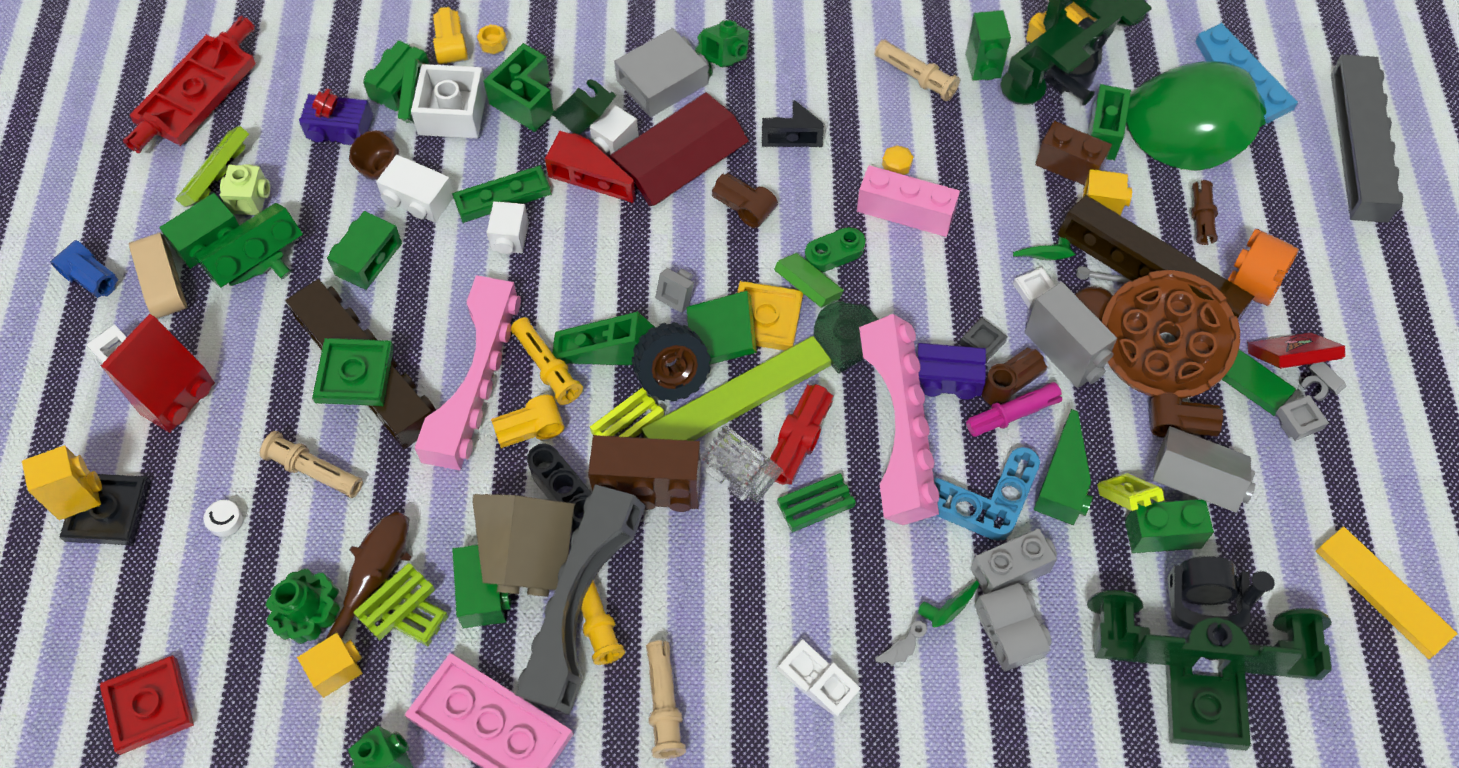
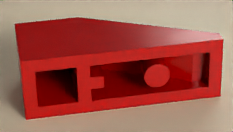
(585, 165)

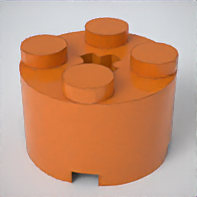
(1263, 266)

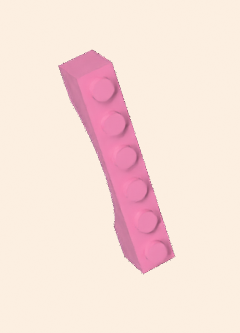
(448, 430)
(908, 483)

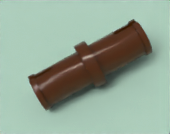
(1204, 212)

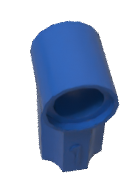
(80, 265)

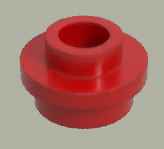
(325, 103)

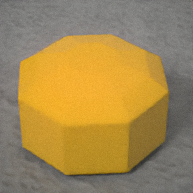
(492, 39)
(897, 159)

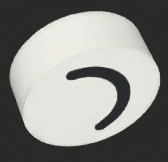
(223, 518)

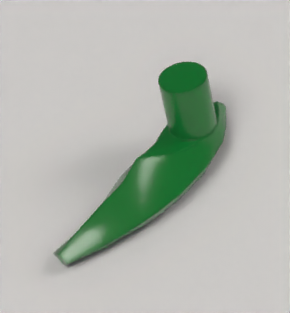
(1049, 252)
(273, 261)
(950, 609)

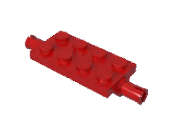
(193, 88)

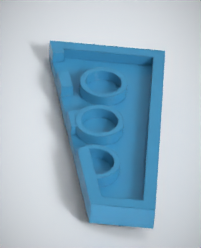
(1223, 46)

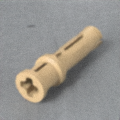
(927, 75)
(298, 459)
(665, 715)

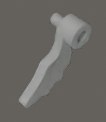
(903, 648)

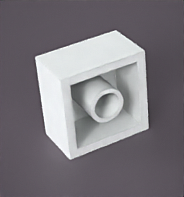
(449, 101)

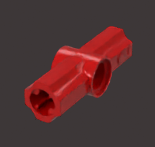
(801, 432)

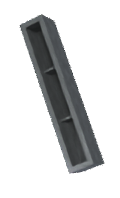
(1365, 139)

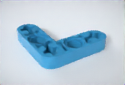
(998, 505)

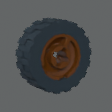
(663, 346)

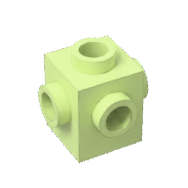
(244, 189)

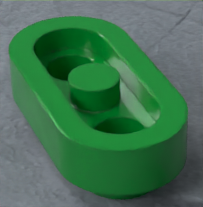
(836, 249)

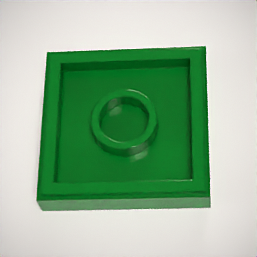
(725, 326)
(353, 372)

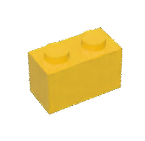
(62, 482)

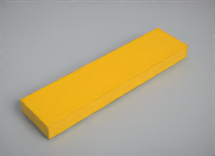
(1386, 593)

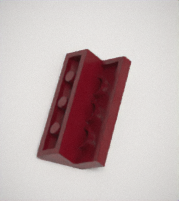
(680, 148)

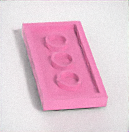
(486, 720)

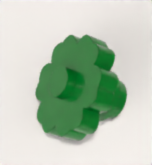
(302, 606)

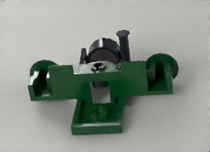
(1068, 50)
(1205, 707)

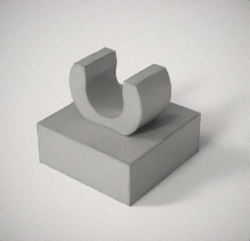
(675, 289)
(1326, 378)
(1301, 418)

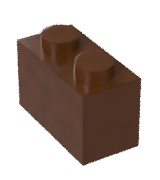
(1071, 153)

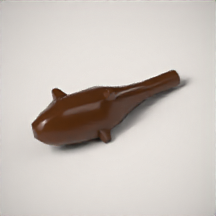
(373, 565)

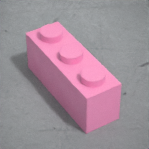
(907, 200)

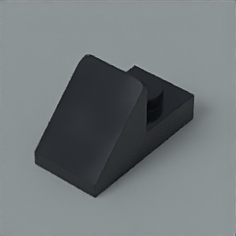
(798, 131)

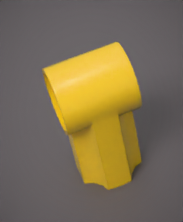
(449, 40)
(537, 419)

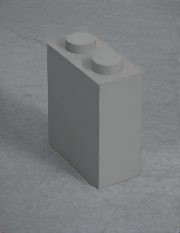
(662, 72)
(1070, 335)
(1204, 470)

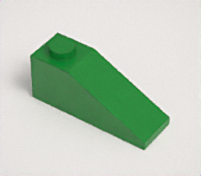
(602, 341)
(1068, 476)

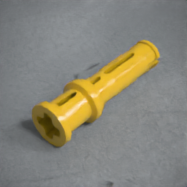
(553, 371)
(599, 629)

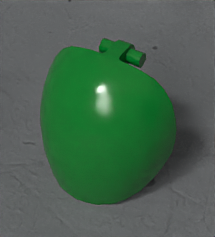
(1196, 114)

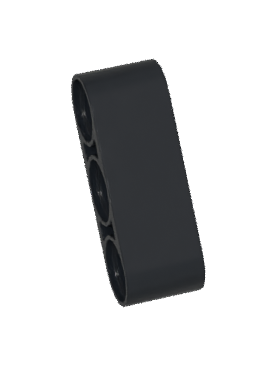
(557, 476)

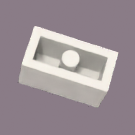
(415, 188)

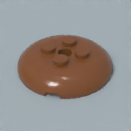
(1203, 330)

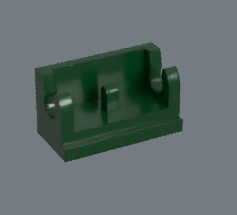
(582, 110)

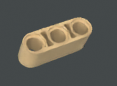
(157, 275)

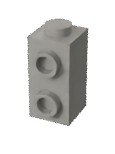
(1014, 562)

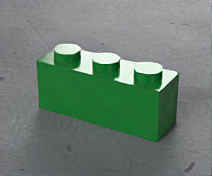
(248, 244)

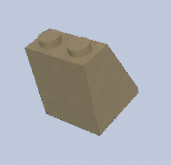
(522, 541)

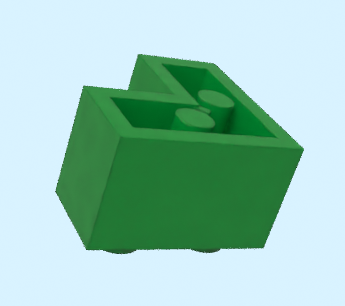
(520, 88)

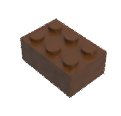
(650, 469)

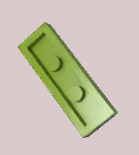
(213, 167)

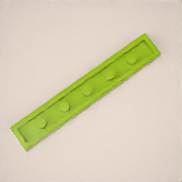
(741, 393)

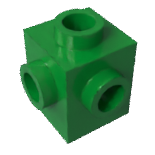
(725, 43)
(380, 750)

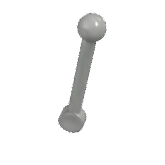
(1084, 272)

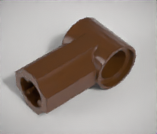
(751, 204)
(1013, 376)
(1186, 416)

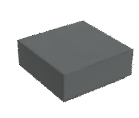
(984, 336)

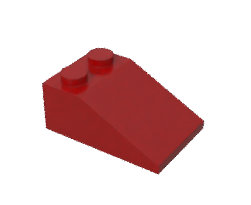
(158, 374)

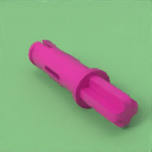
(1002, 414)

